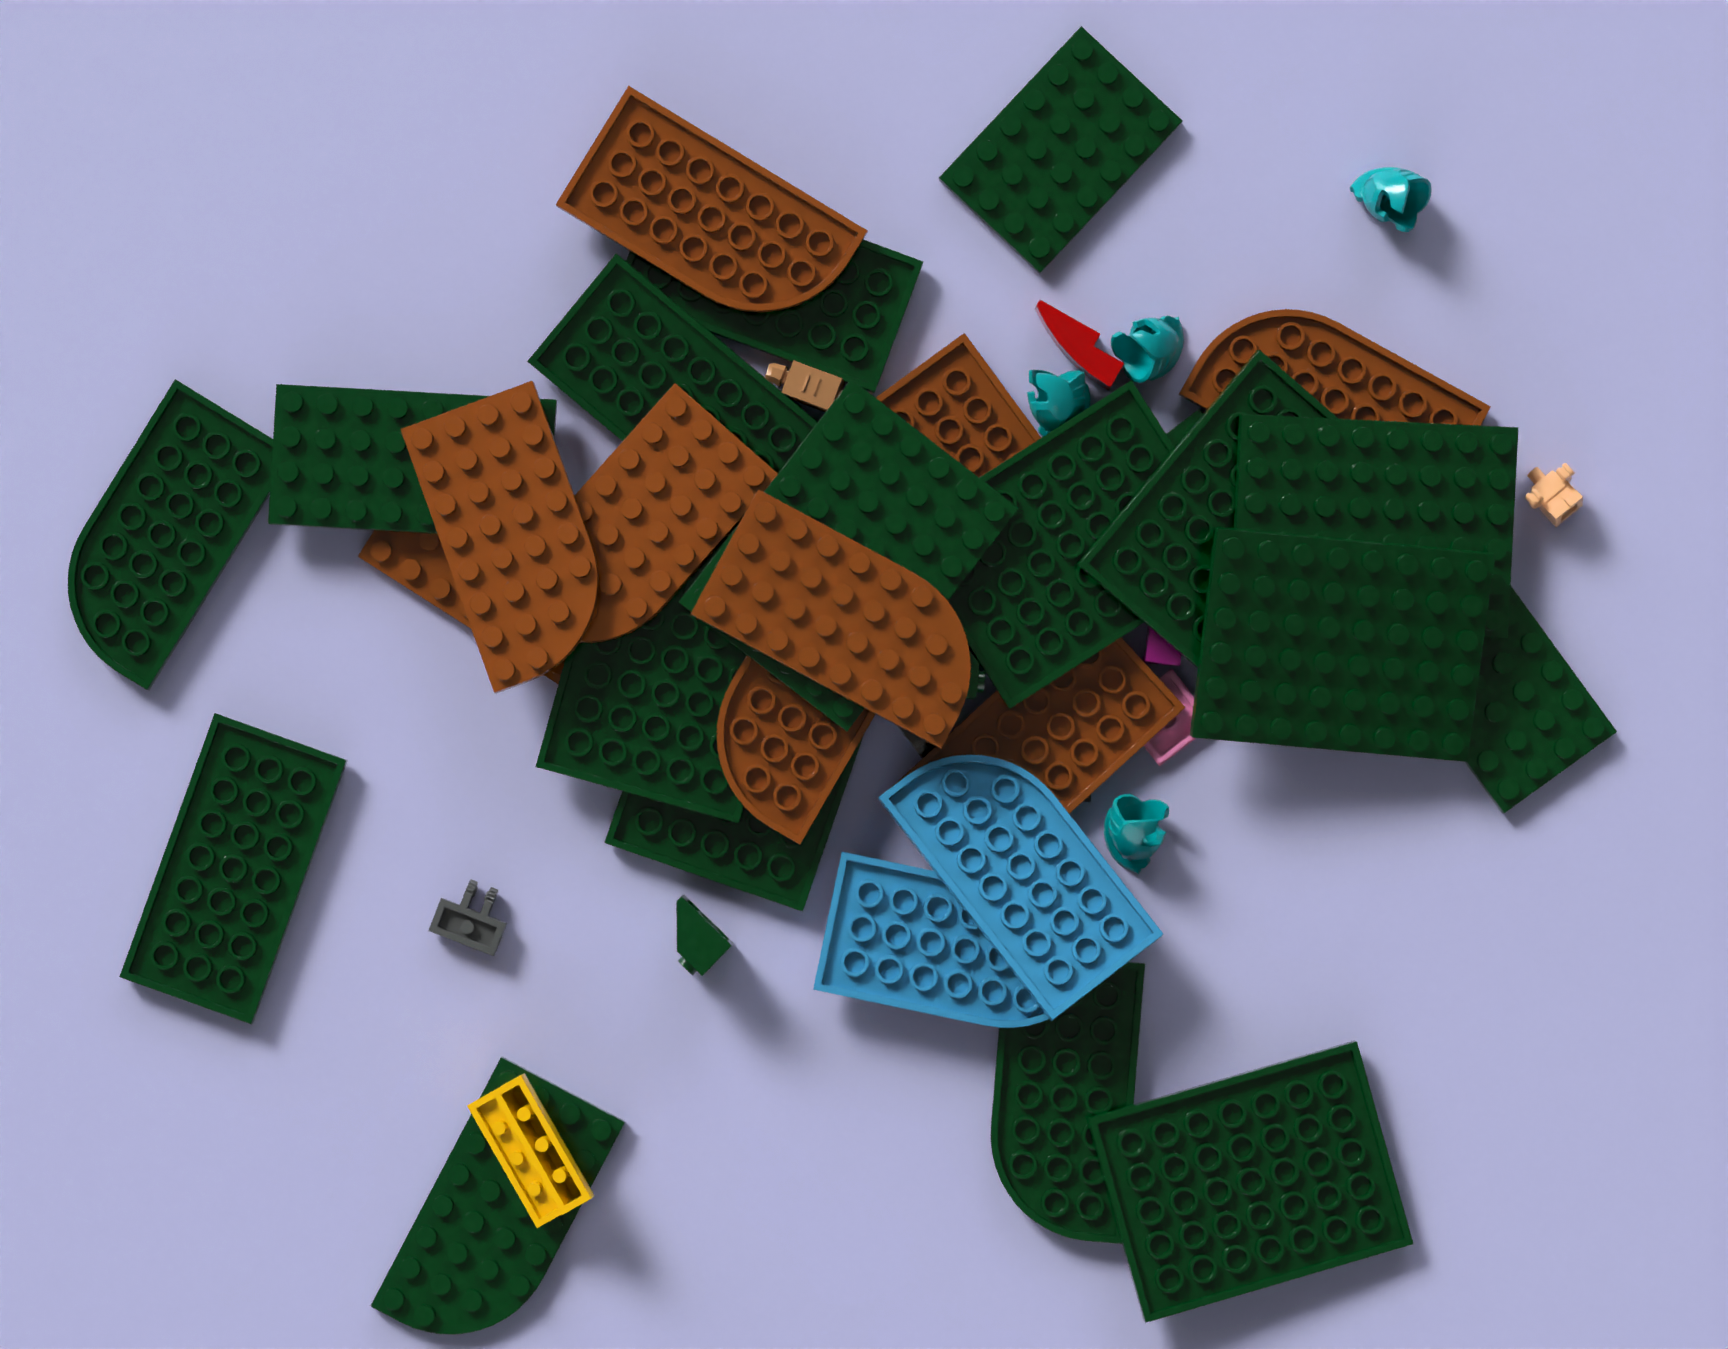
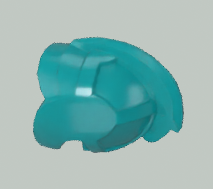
(1393, 195)
(1149, 348)
(1058, 398)
(1134, 831)

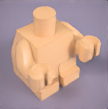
(1554, 494)

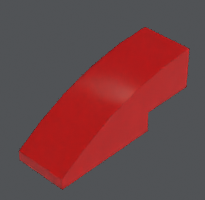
(1078, 343)

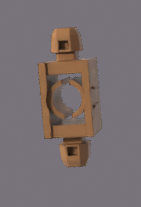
(806, 384)

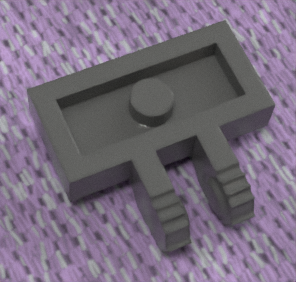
(467, 925)

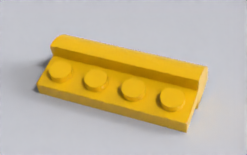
(530, 1150)

